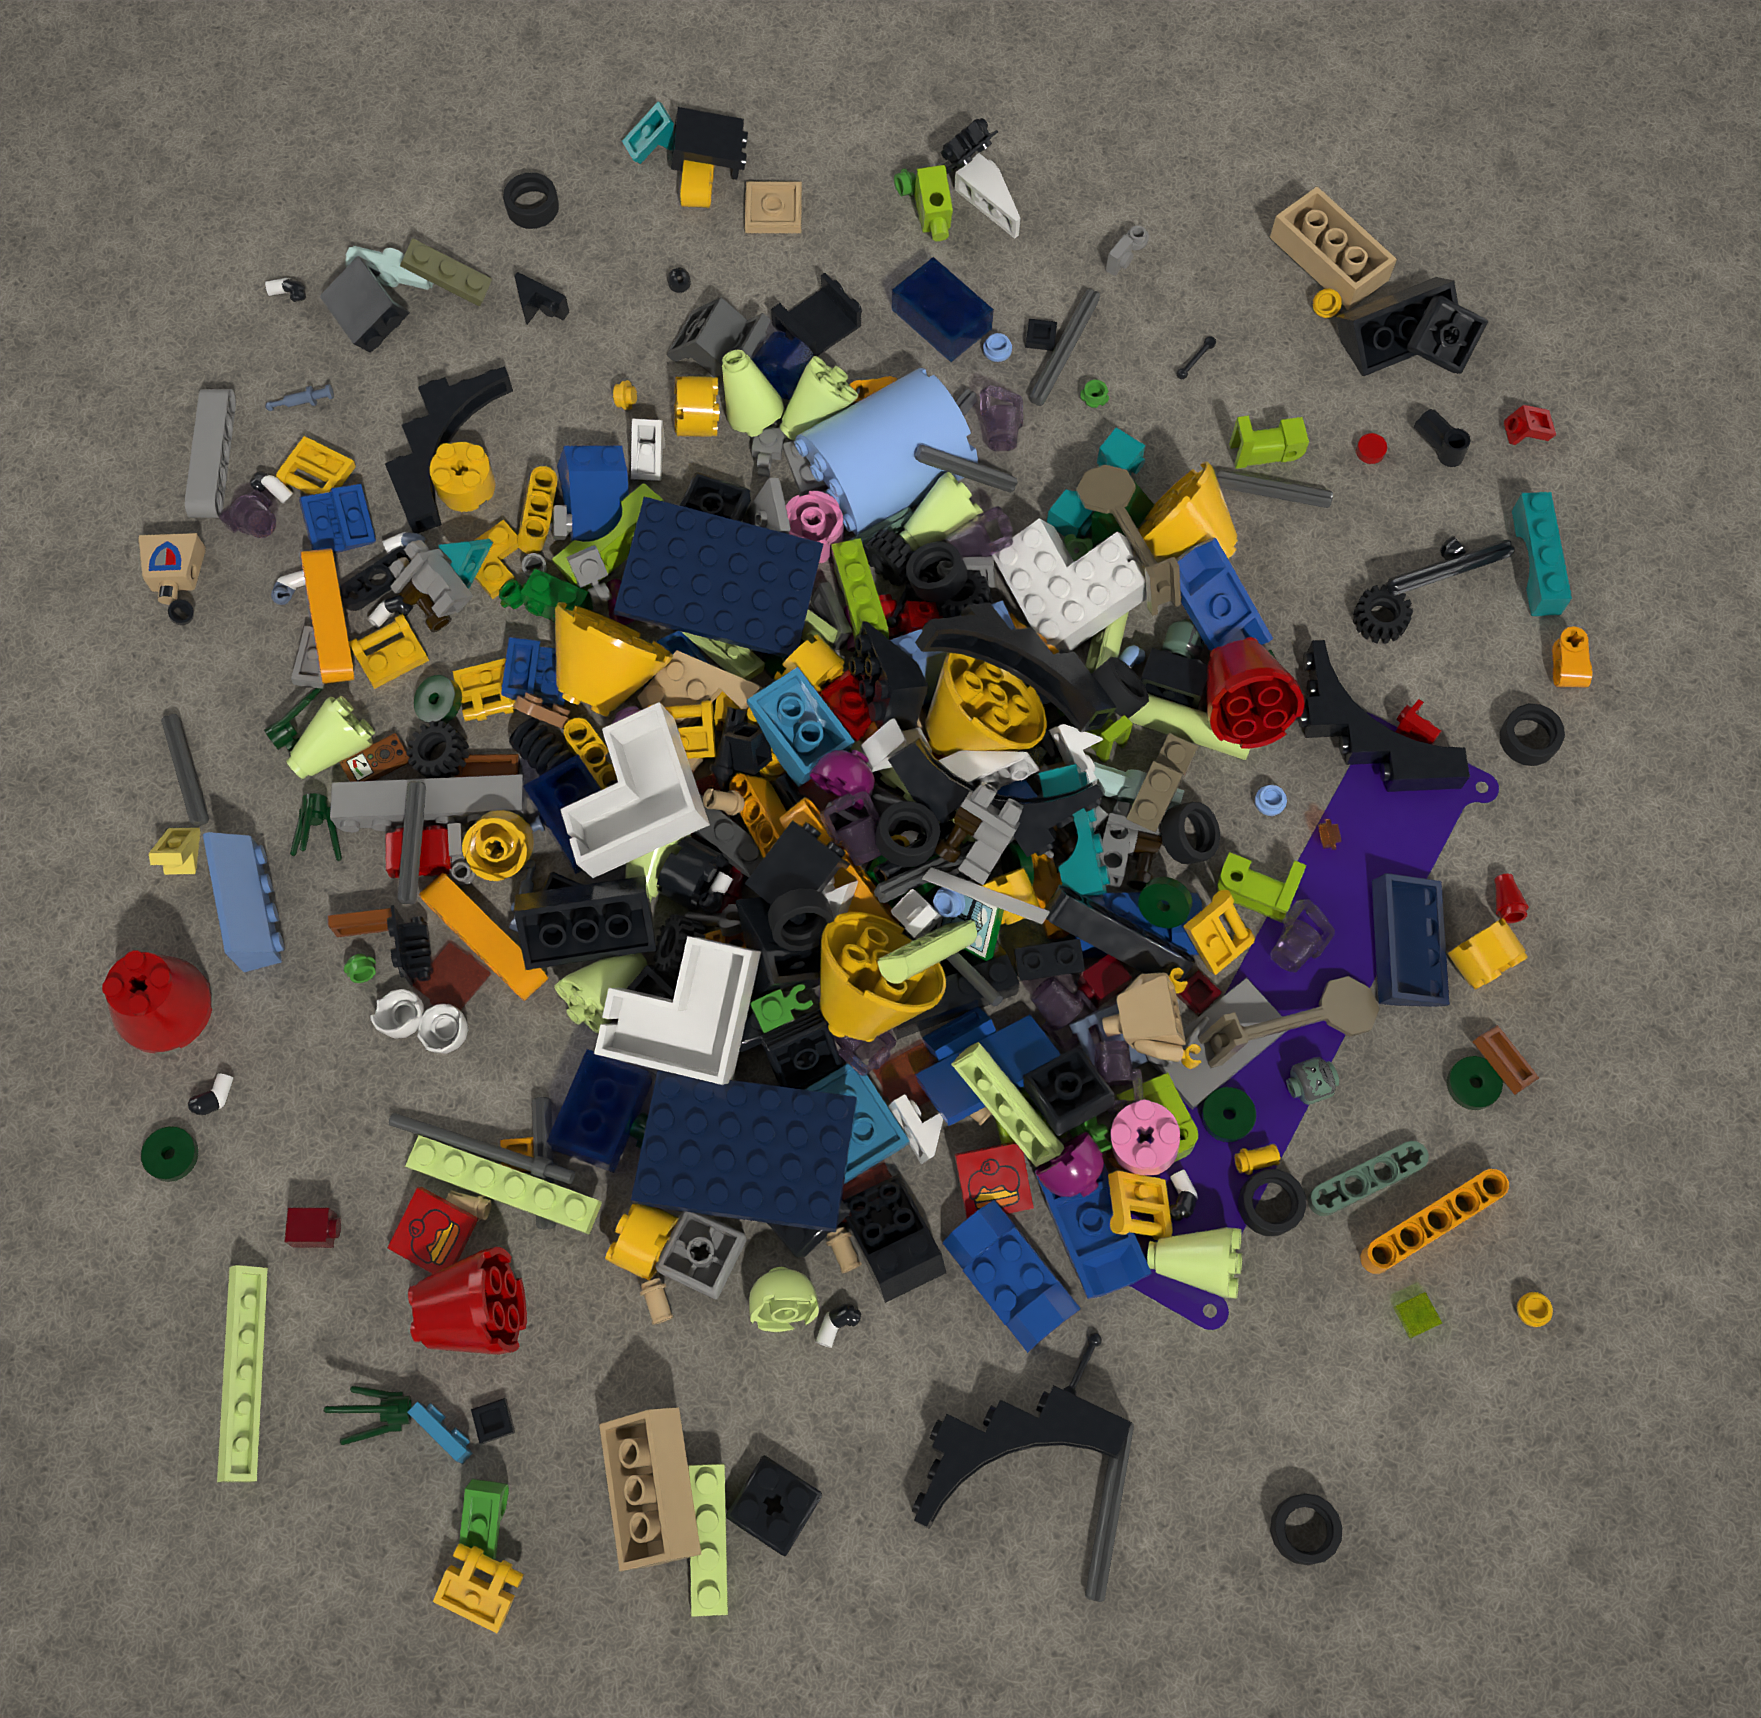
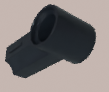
(1448, 441)

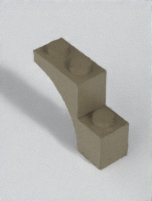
(1162, 782)

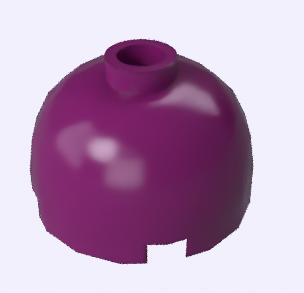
(844, 774)
(1074, 1169)

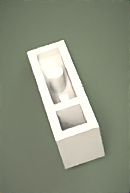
(985, 188)

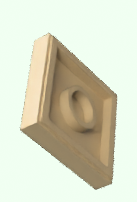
(773, 207)

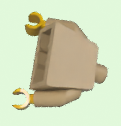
(1152, 1018)

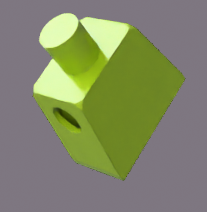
(934, 201)

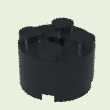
(690, 872)

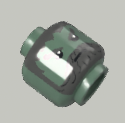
(1184, 640)
(1313, 1080)

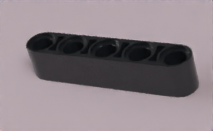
(1115, 934)

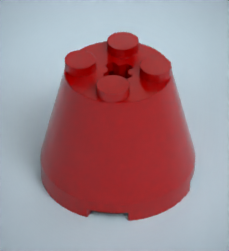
(1250, 695)
(169, 1010)
(470, 1306)

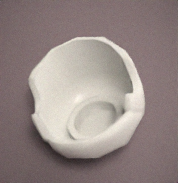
(398, 1013)
(442, 1028)

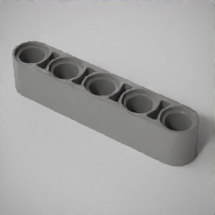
(210, 453)

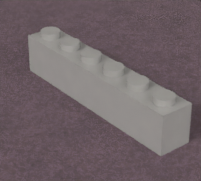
(447, 801)

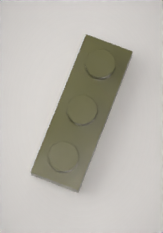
(446, 272)

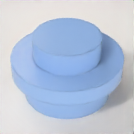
(997, 347)
(1270, 800)
(949, 903)

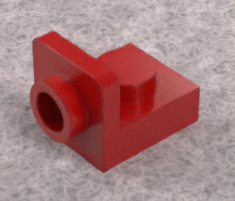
(1529, 422)
(1416, 727)

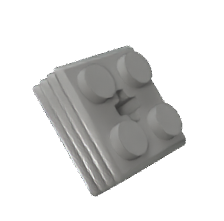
(709, 1273)

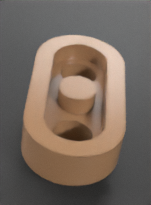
(533, 706)

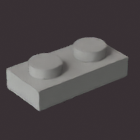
(801, 470)
(306, 668)

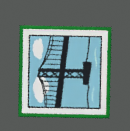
(987, 923)

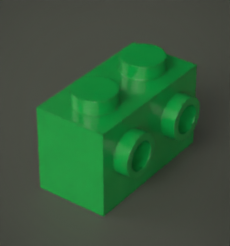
(545, 591)

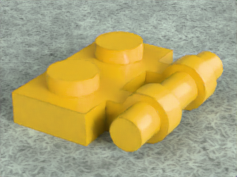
(482, 682)
(473, 1597)

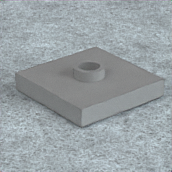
(769, 508)

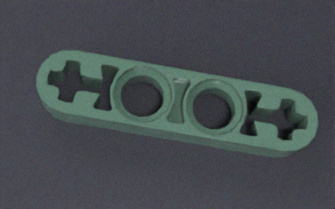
(1367, 1177)

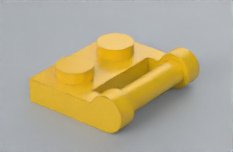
(318, 462)
(392, 659)
(697, 740)
(1211, 937)
(1142, 1195)

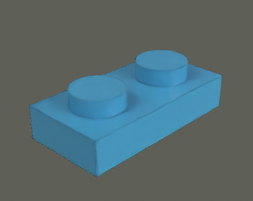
(431, 1419)

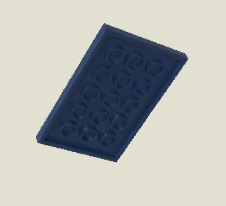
(718, 578)
(745, 1151)

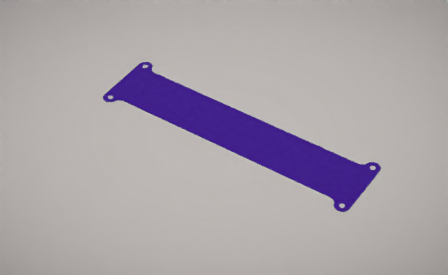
(1378, 836)

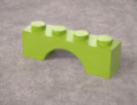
(614, 546)
(858, 586)

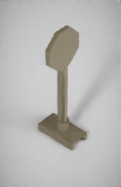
(1109, 491)
(1343, 1005)

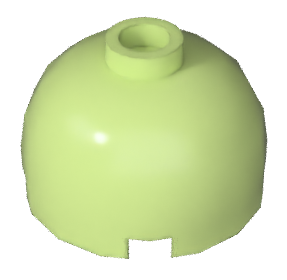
(782, 1298)

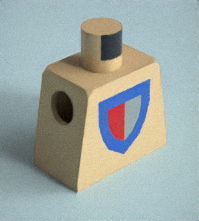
(171, 563)

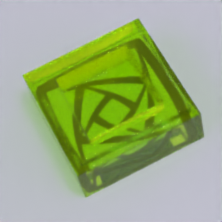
(1417, 1315)

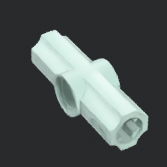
(388, 264)
(1126, 785)

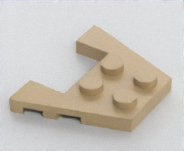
(691, 682)

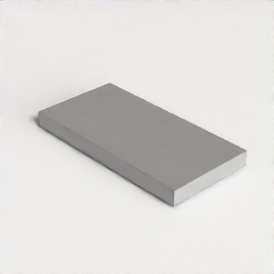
(1198, 1083)

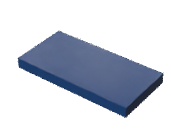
(1014, 1049)

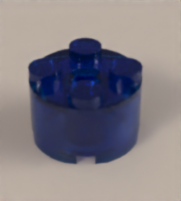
(783, 362)

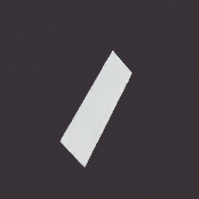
(986, 895)

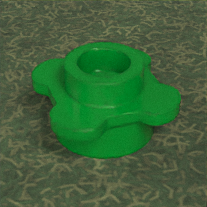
(511, 595)

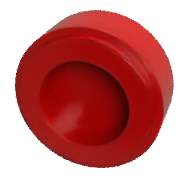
(1371, 448)

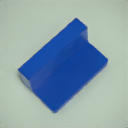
(959, 1034)

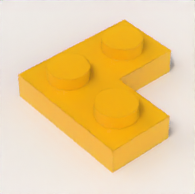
(493, 572)

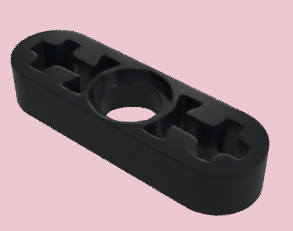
(376, 591)

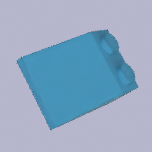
(798, 724)

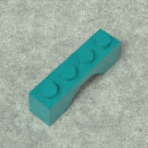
(1068, 512)
(1548, 579)
(1083, 869)

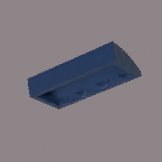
(1410, 941)

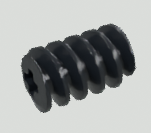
(538, 747)

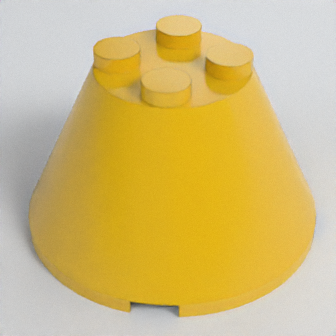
(1189, 515)
(602, 659)
(982, 709)
(852, 989)

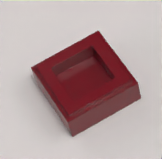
(1199, 993)

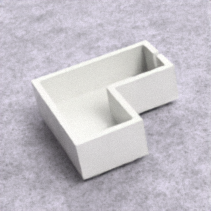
(1066, 597)
(648, 805)
(695, 1031)

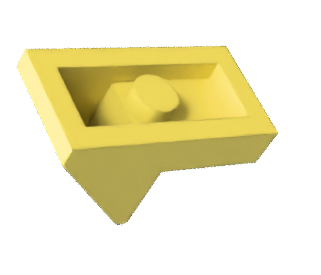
(177, 851)

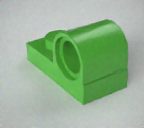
(482, 1513)

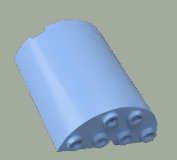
(871, 448)

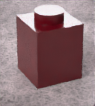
(1103, 980)
(312, 1227)

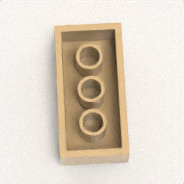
(1332, 247)
(649, 1489)

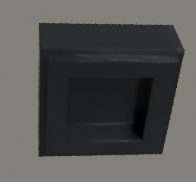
(1041, 334)
(492, 1421)

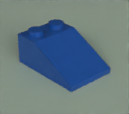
(592, 488)

